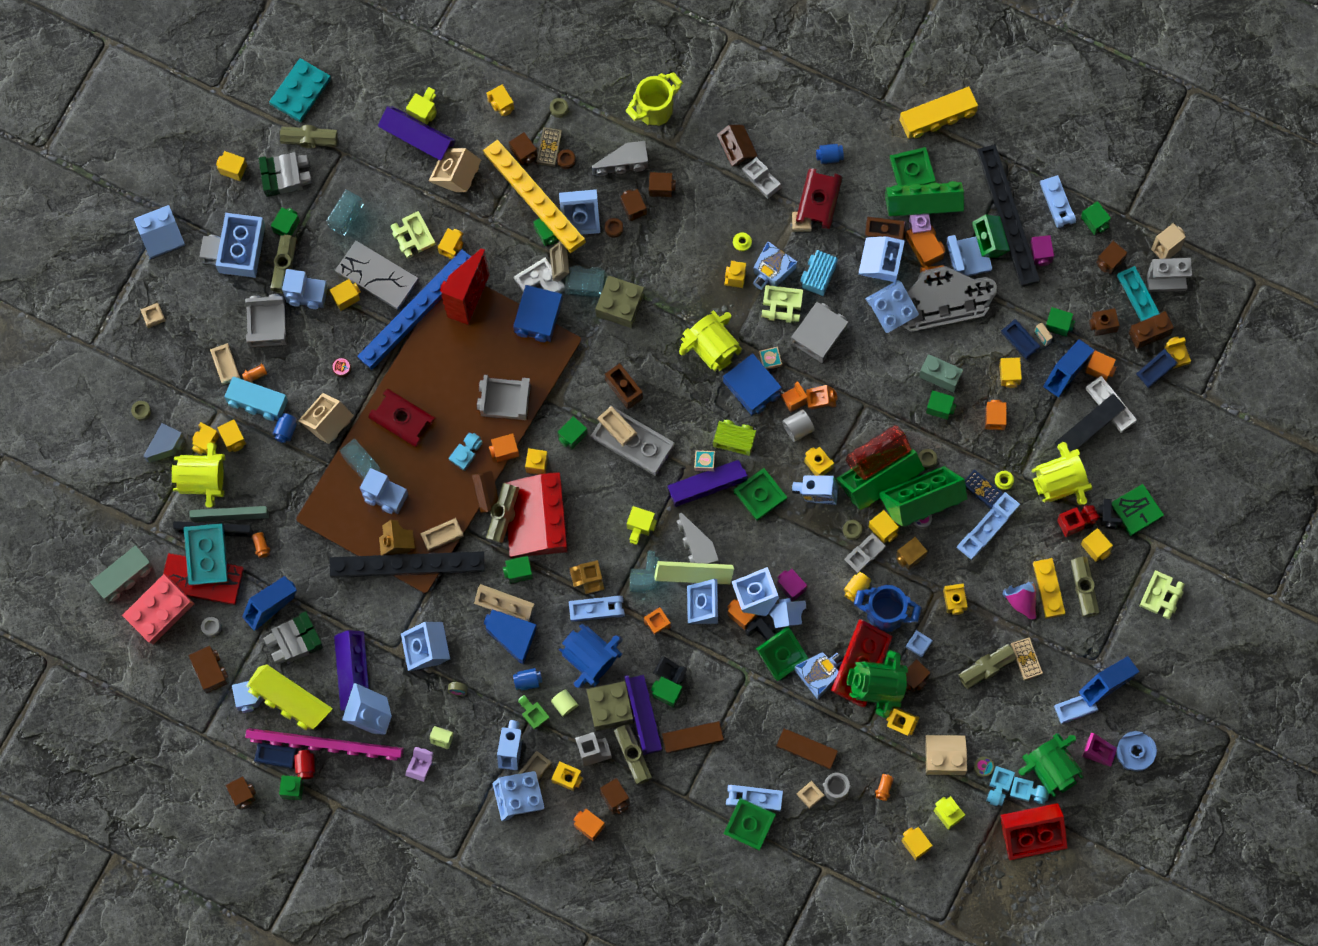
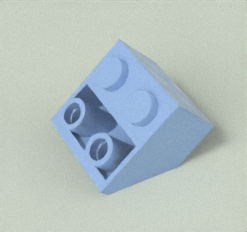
(881, 258)

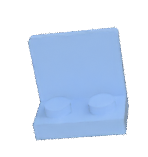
(967, 256)
(892, 306)
(518, 794)

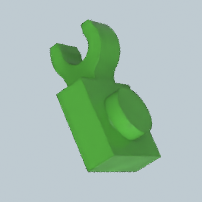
(534, 713)

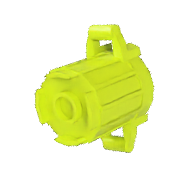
(654, 99)
(711, 341)
(200, 474)
(1062, 477)

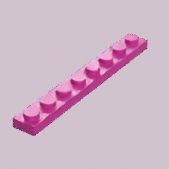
(315, 743)

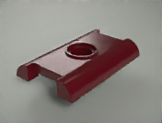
(819, 186)
(395, 406)

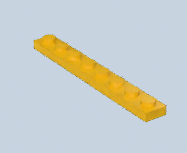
(534, 196)

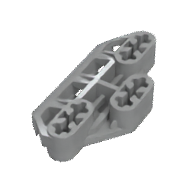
(949, 292)

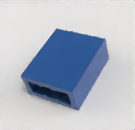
(537, 313)
(752, 385)

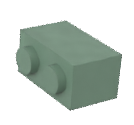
(941, 373)

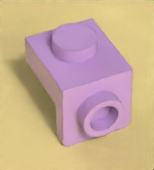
(919, 223)
(420, 764)

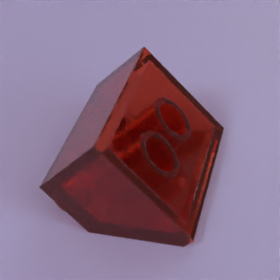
(878, 452)

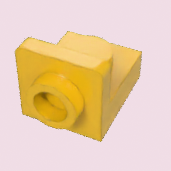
(1177, 349)

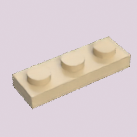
(504, 603)

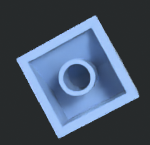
(581, 210)
(159, 231)
(425, 645)
(367, 710)

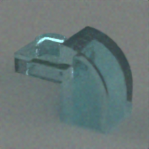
(643, 579)

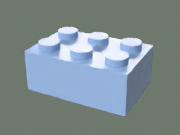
(240, 245)

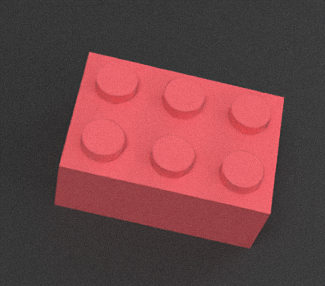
(158, 609)

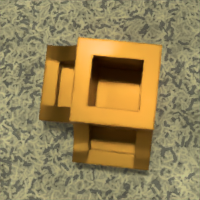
(395, 539)
(588, 576)

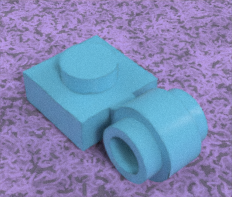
(463, 455)
(1001, 781)
(1023, 789)

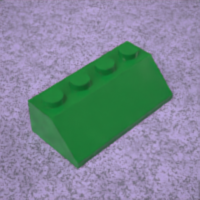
(924, 198)
(867, 491)
(924, 495)

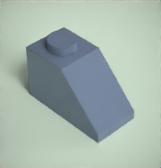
(164, 444)

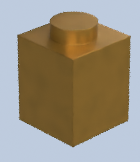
(911, 553)

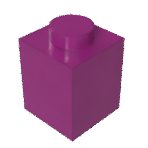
(1042, 250)
(791, 584)

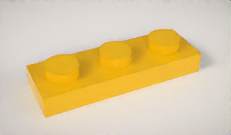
(1049, 588)

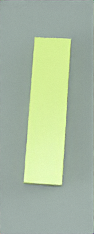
(693, 572)

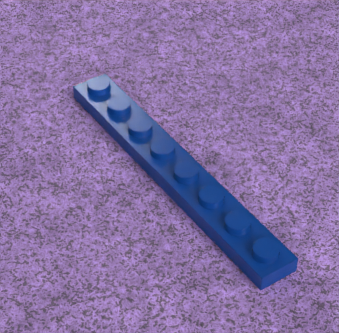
(410, 315)

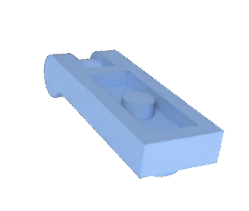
(1057, 201)
(596, 608)
(762, 797)

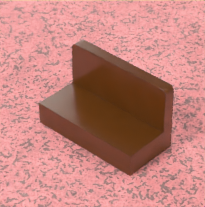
(736, 144)
(485, 490)

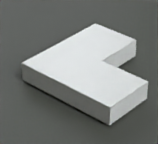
(538, 274)

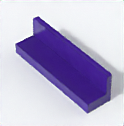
(415, 132)
(707, 483)
(350, 663)
(643, 714)

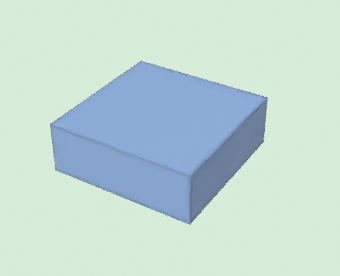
(919, 643)

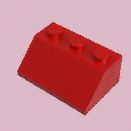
(1034, 831)

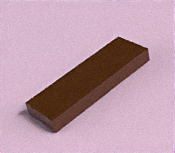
(692, 737)
(807, 748)

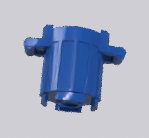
(887, 607)
(590, 654)

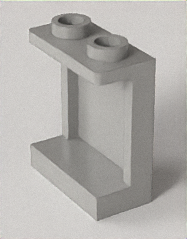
(1169, 274)
(266, 321)
(819, 331)
(504, 398)

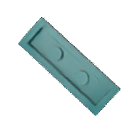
(1138, 293)

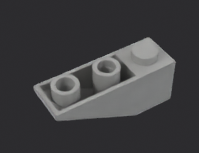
(626, 158)
(699, 545)

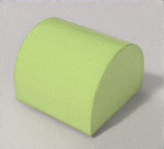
(564, 702)
(441, 737)

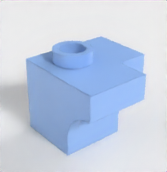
(787, 613)

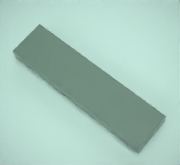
(223, 514)

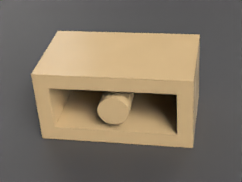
(1168, 242)

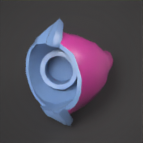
(1022, 599)

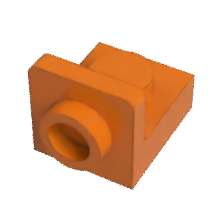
(821, 397)

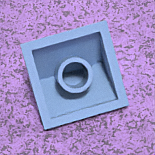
(756, 592)
(702, 602)

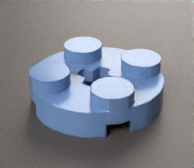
(1131, 761)

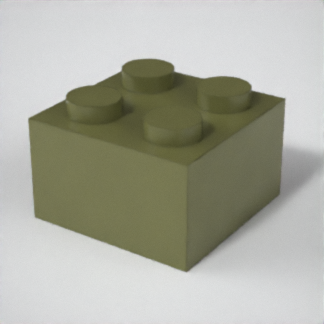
(619, 301)
(610, 706)

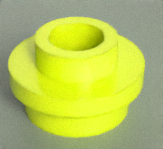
(742, 247)
(1007, 475)

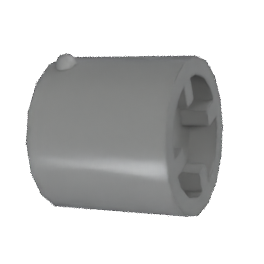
(798, 425)
(836, 787)

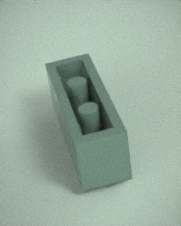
(121, 574)

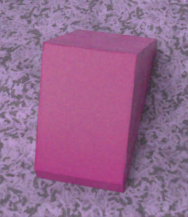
(1099, 750)

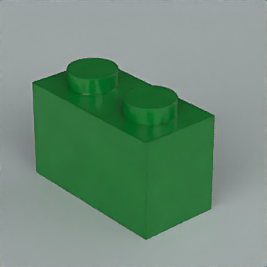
(990, 236)

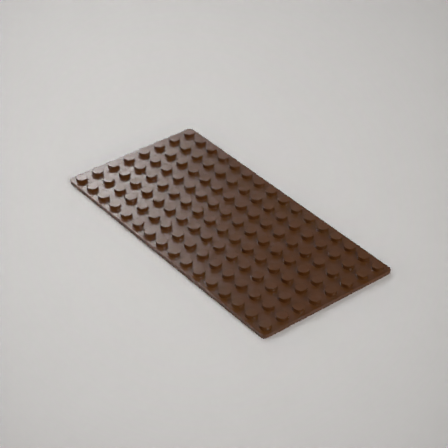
(441, 375)

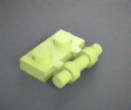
(418, 232)
(783, 298)
(1156, 592)

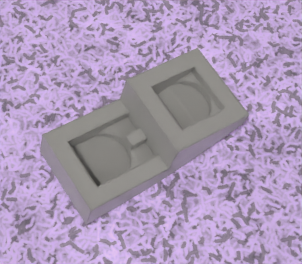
(761, 178)
(865, 553)

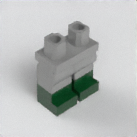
(283, 173)
(294, 638)

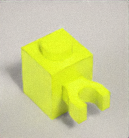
(422, 107)
(640, 522)
(948, 812)

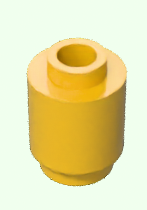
(858, 582)

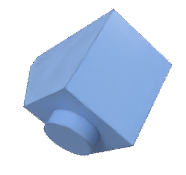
(243, 699)

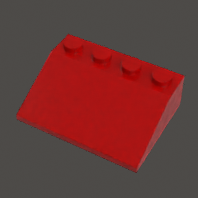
(465, 287)
(538, 517)

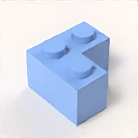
(303, 290)
(380, 491)

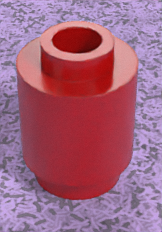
(304, 764)

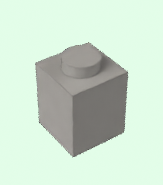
(209, 249)

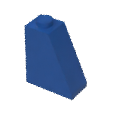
(1068, 368)
(268, 602)
(511, 633)
(1108, 681)

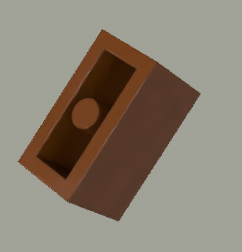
(885, 228)
(1151, 330)
(623, 386)
(208, 669)
(615, 797)

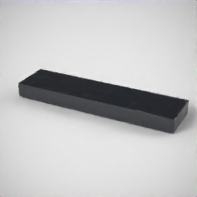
(1092, 423)
(229, 529)

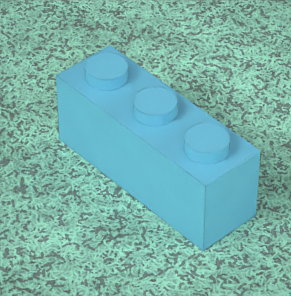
(255, 399)

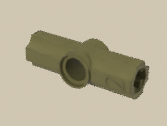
(308, 136)
(285, 253)
(505, 503)
(1082, 575)
(987, 666)
(628, 743)

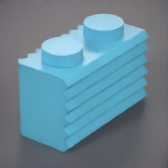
(819, 273)

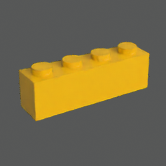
(938, 113)

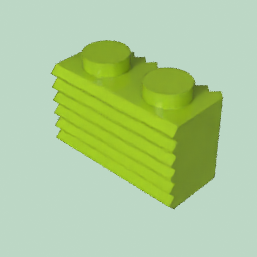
(734, 437)

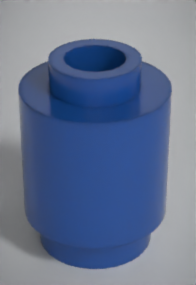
(830, 153)
(285, 428)
(527, 679)

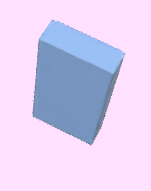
(1073, 709)

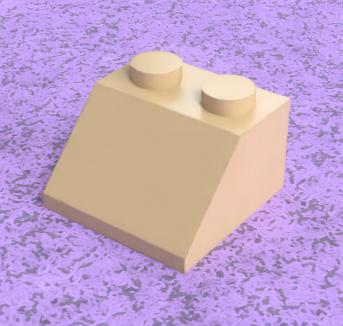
(456, 170)
(326, 418)
(946, 755)

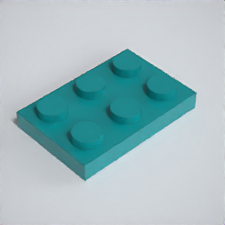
(300, 90)
(205, 554)

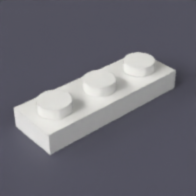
(1101, 391)

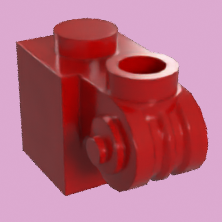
(1074, 521)

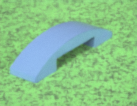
(988, 526)

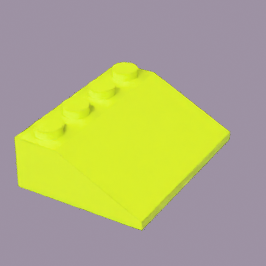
(287, 697)

